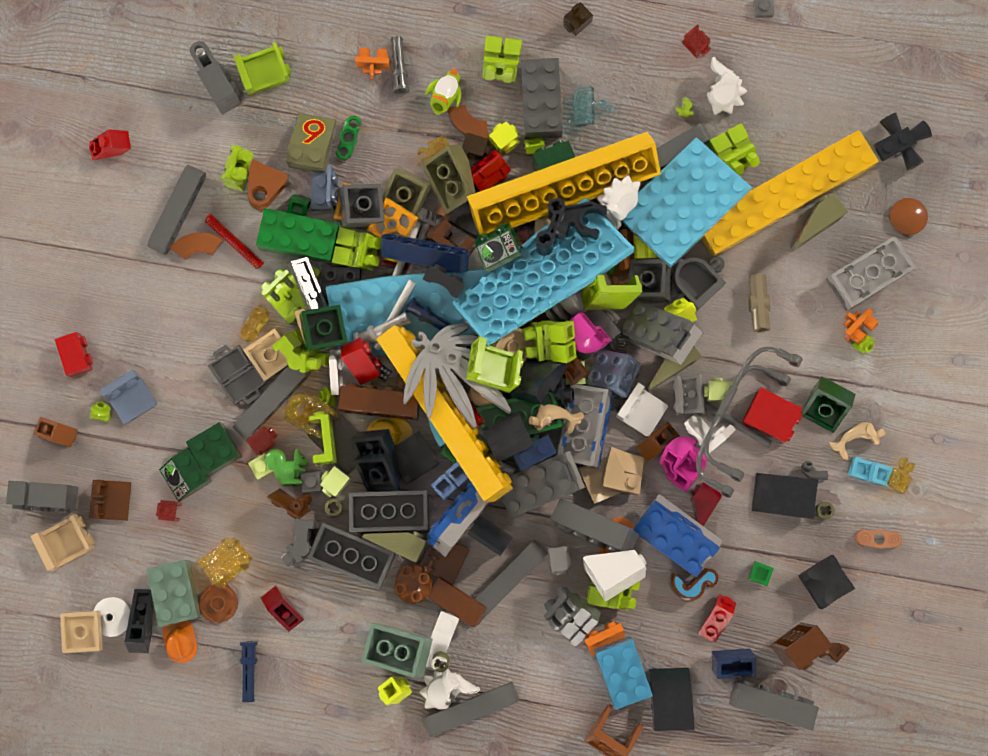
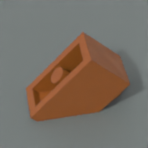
(55, 432)

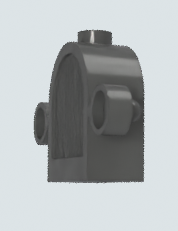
(697, 280)

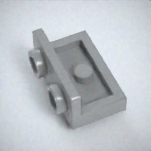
(688, 394)

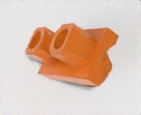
(372, 65)
(854, 331)

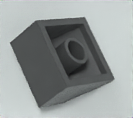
(361, 205)
(654, 277)

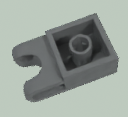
(215, 79)

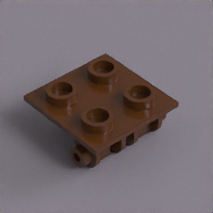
(110, 500)
(295, 507)
(444, 567)

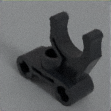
(564, 217)

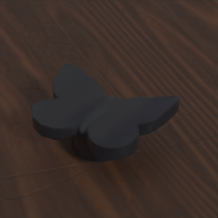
(563, 394)

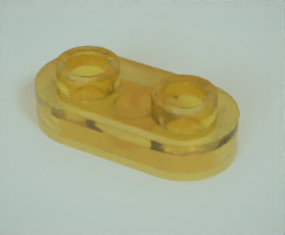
(254, 324)

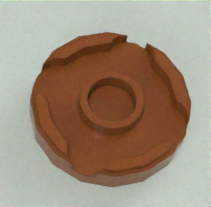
(218, 604)

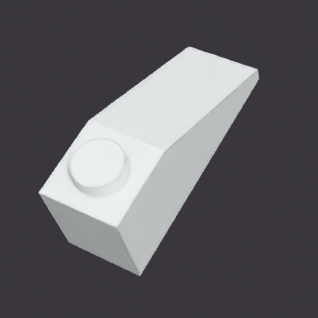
(442, 635)

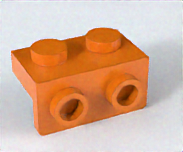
(611, 633)

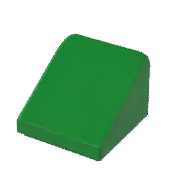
(298, 205)

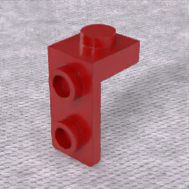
(718, 618)

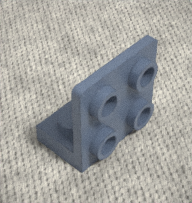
(323, 190)
(614, 372)
(129, 396)

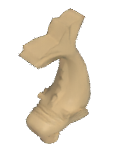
(551, 412)
(861, 430)

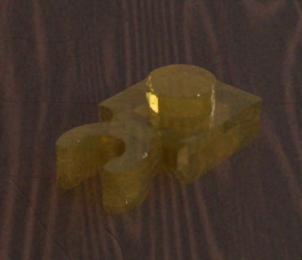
(434, 147)
(900, 476)

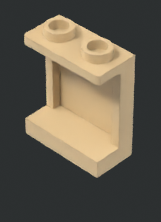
(63, 542)

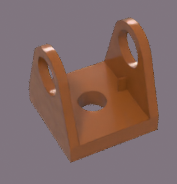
(266, 180)
(605, 743)

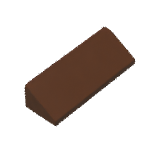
(457, 602)

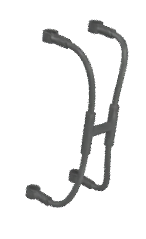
(783, 379)

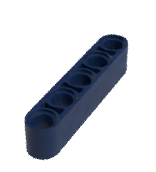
(424, 252)

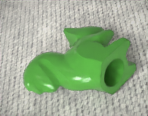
(286, 471)

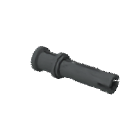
(399, 73)

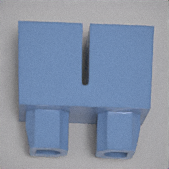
(450, 482)

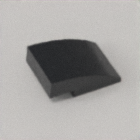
(538, 379)
(377, 460)
(784, 495)
(490, 535)
(671, 699)

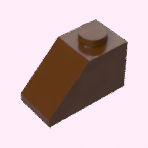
(657, 441)

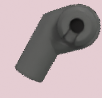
(811, 473)

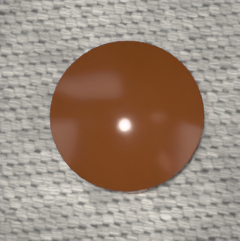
(908, 216)
(413, 584)

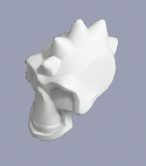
(726, 90)
(619, 199)
(443, 689)

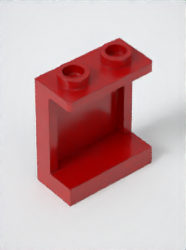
(773, 415)

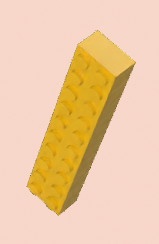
(571, 181)
(791, 191)
(449, 422)

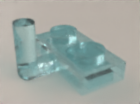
(585, 105)

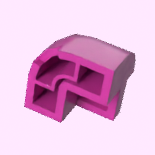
(587, 336)
(680, 462)

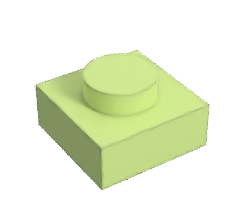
(259, 468)

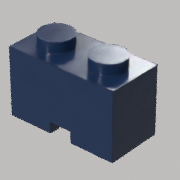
(540, 451)
(733, 663)

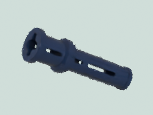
(425, 314)
(248, 660)

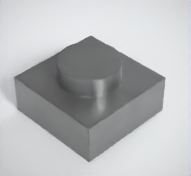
(764, 8)
(311, 482)

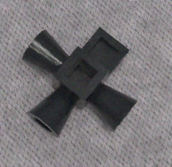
(902, 141)

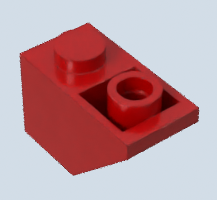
(110, 144)

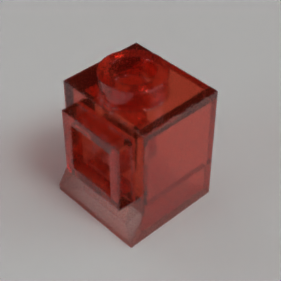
(697, 42)
(262, 440)
(167, 510)

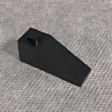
(140, 622)

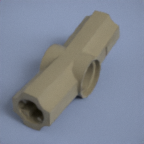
(759, 303)

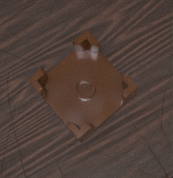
(443, 234)

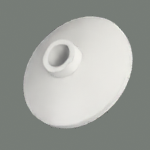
(120, 613)

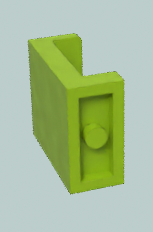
(263, 69)
(602, 296)
(494, 366)
(329, 455)

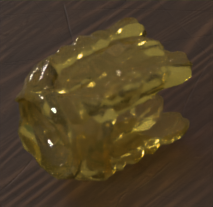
(311, 404)
(225, 562)

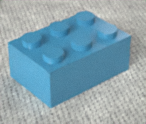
(623, 672)

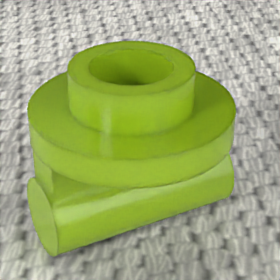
(685, 110)
(866, 344)
(325, 395)
(100, 411)

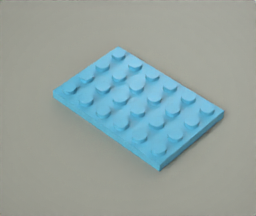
(685, 202)

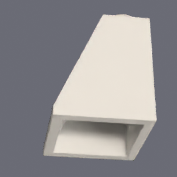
(615, 571)

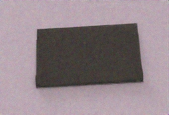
(344, 448)

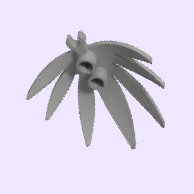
(445, 356)

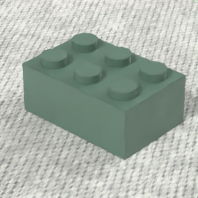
(174, 593)
(397, 650)

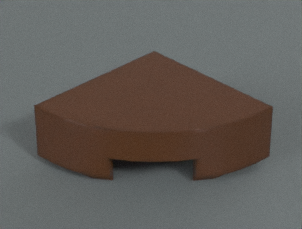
(837, 651)

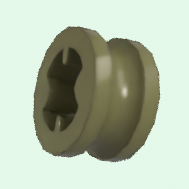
(338, 504)
(825, 504)
(442, 656)

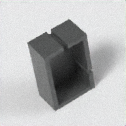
(42, 496)

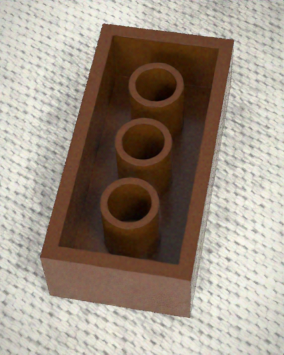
(377, 402)
(801, 646)

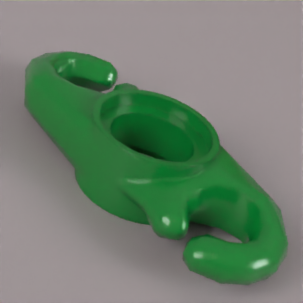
(351, 145)

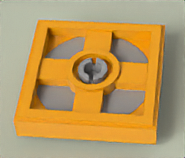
(397, 220)

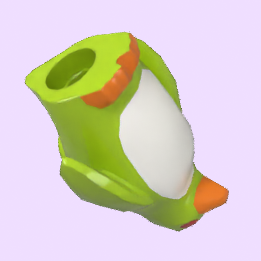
(445, 92)

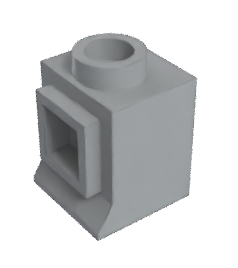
(559, 560)

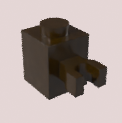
(577, 19)
(475, 148)

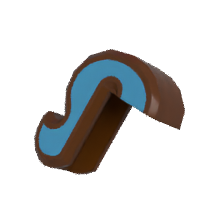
(696, 587)

